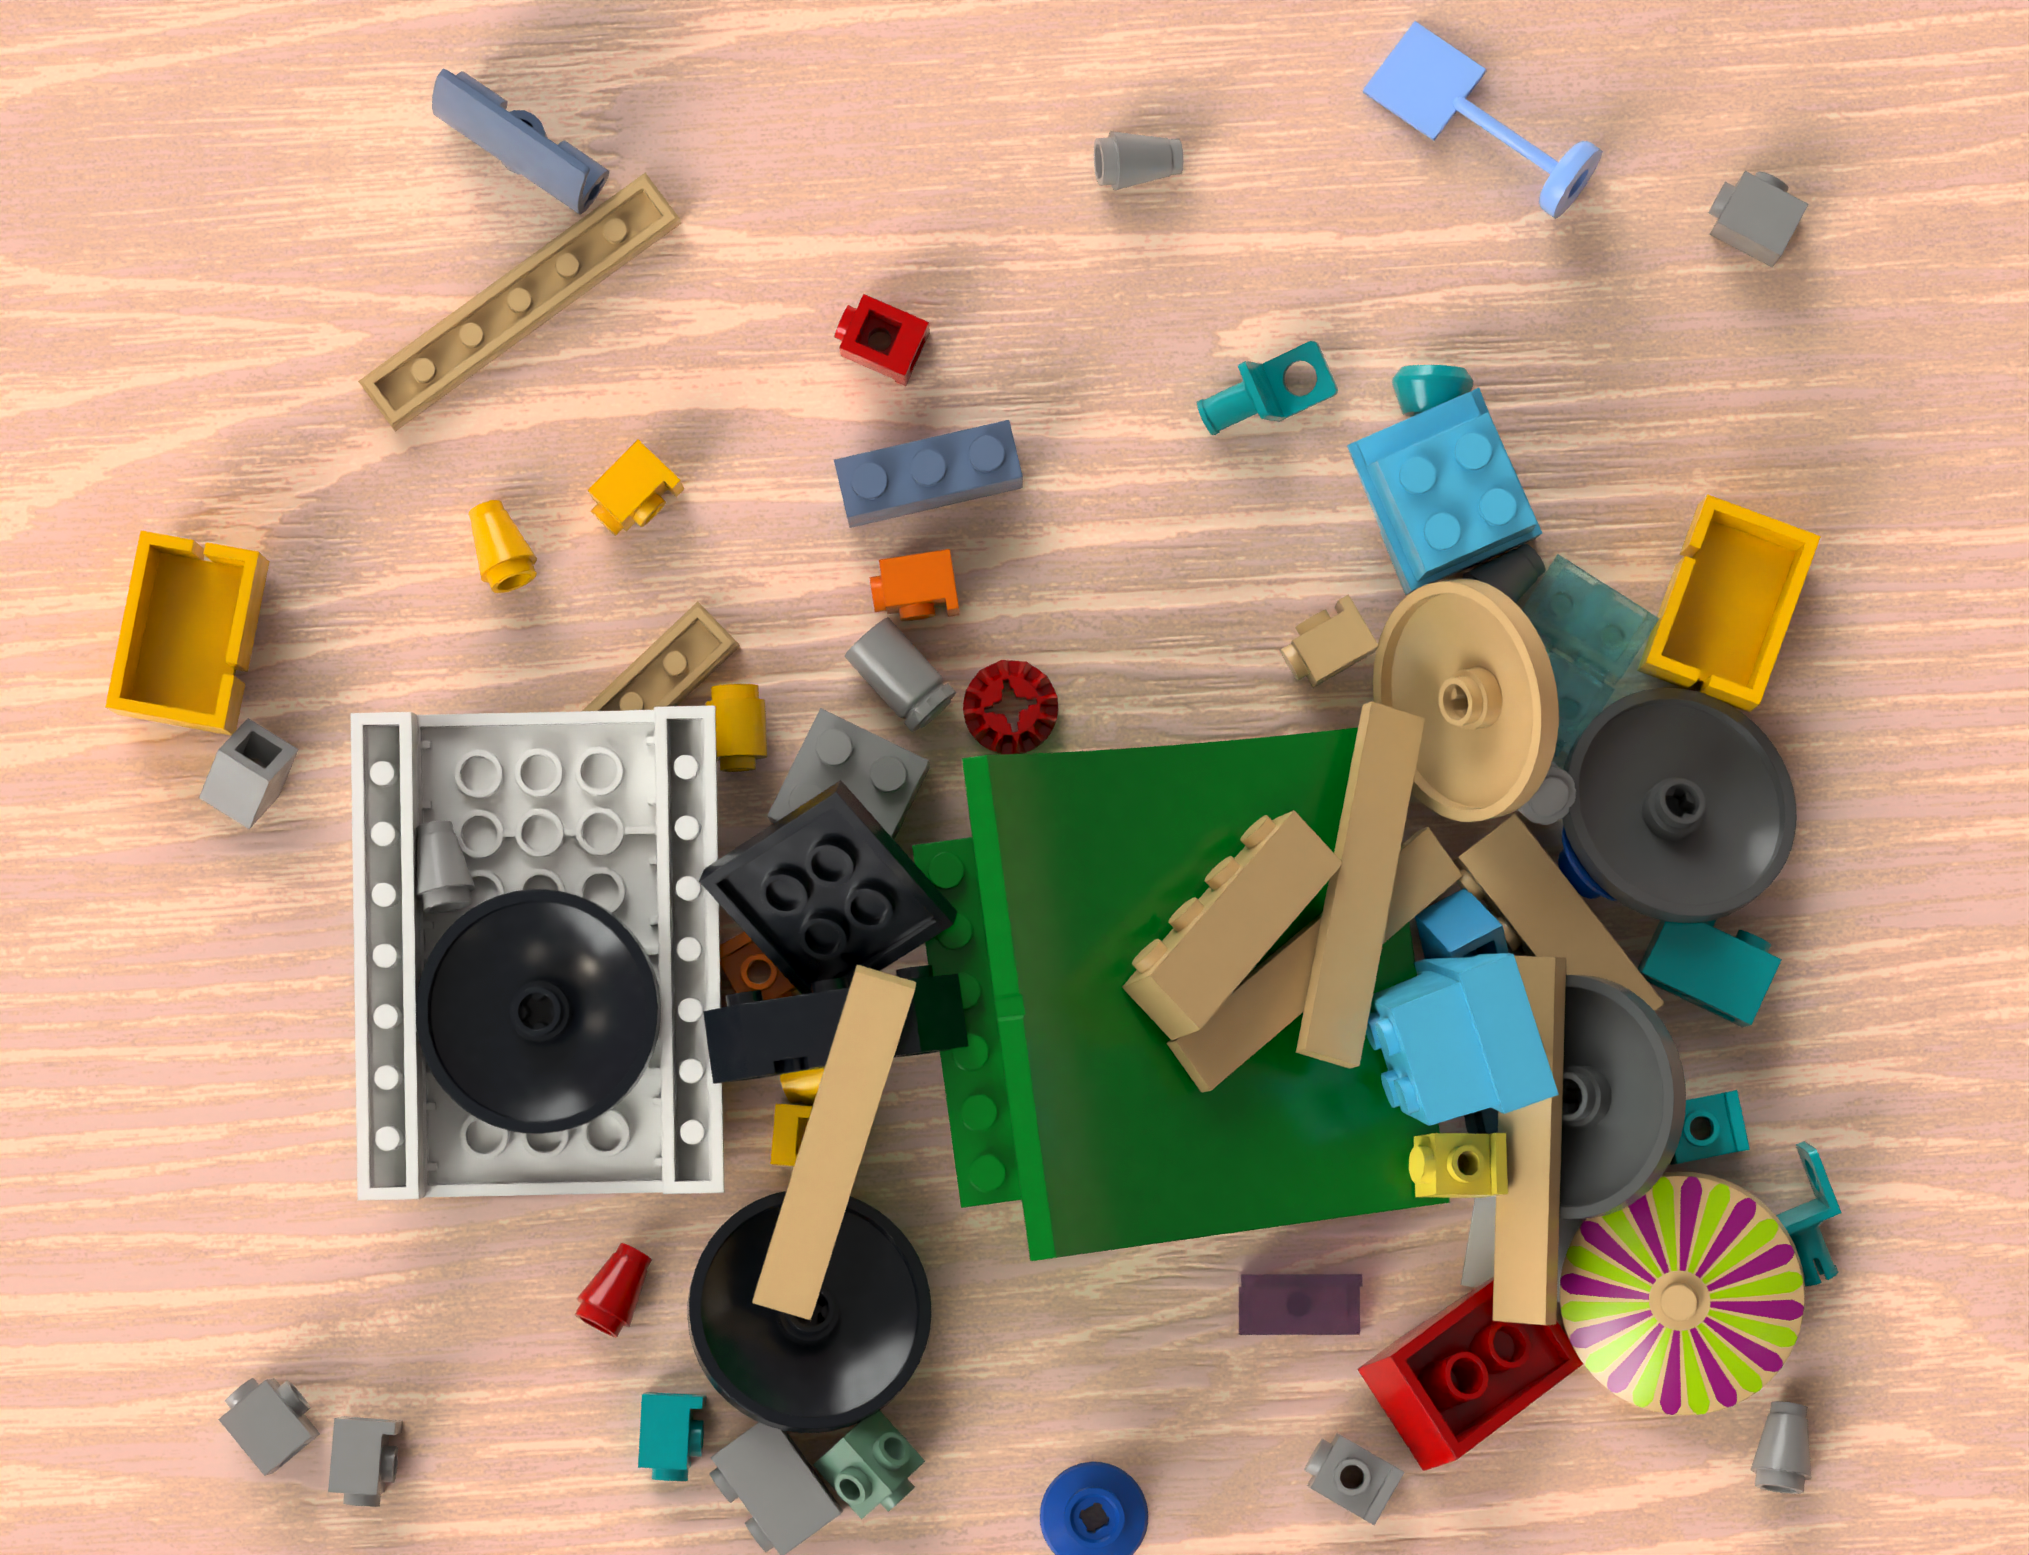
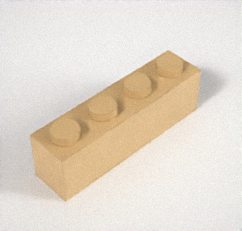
(1543, 908)
(1231, 924)

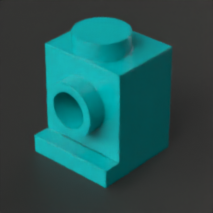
(1726, 1123)
(670, 1434)

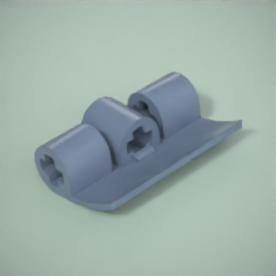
(517, 140)

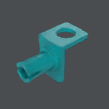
(1265, 390)
(1804, 1220)

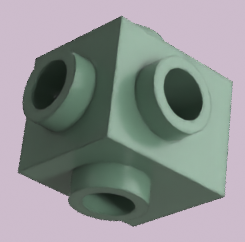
(870, 1465)

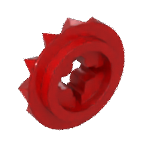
(992, 729)

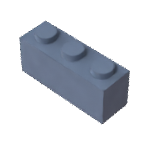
(929, 473)

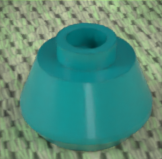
(1428, 386)

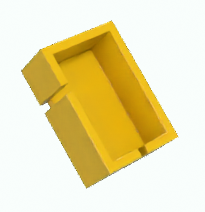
(1729, 603)
(187, 633)

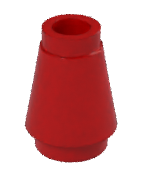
(614, 1291)

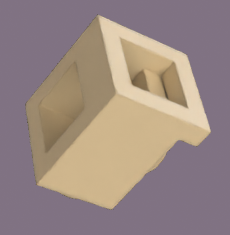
(1329, 643)

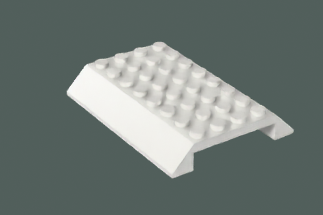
(559, 804)

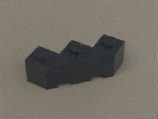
(796, 1032)

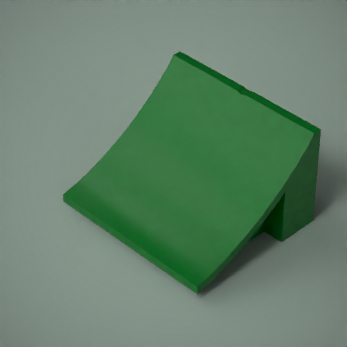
(1069, 1078)

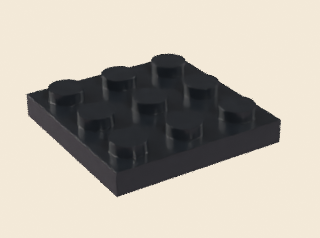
(828, 892)

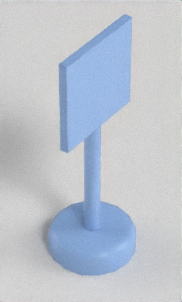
(1429, 82)

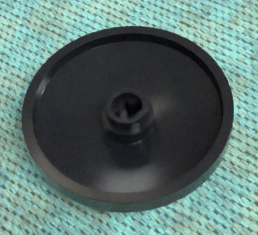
(538, 1011)
(821, 1370)

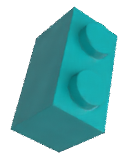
(1711, 968)

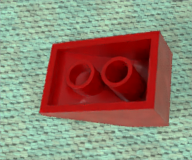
(1465, 1376)

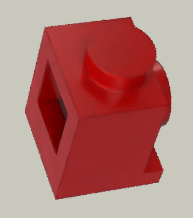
(872, 316)

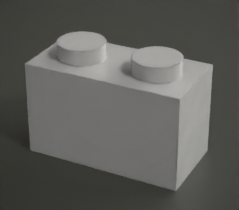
(775, 1487)

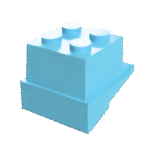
(1443, 491)
(1460, 1040)

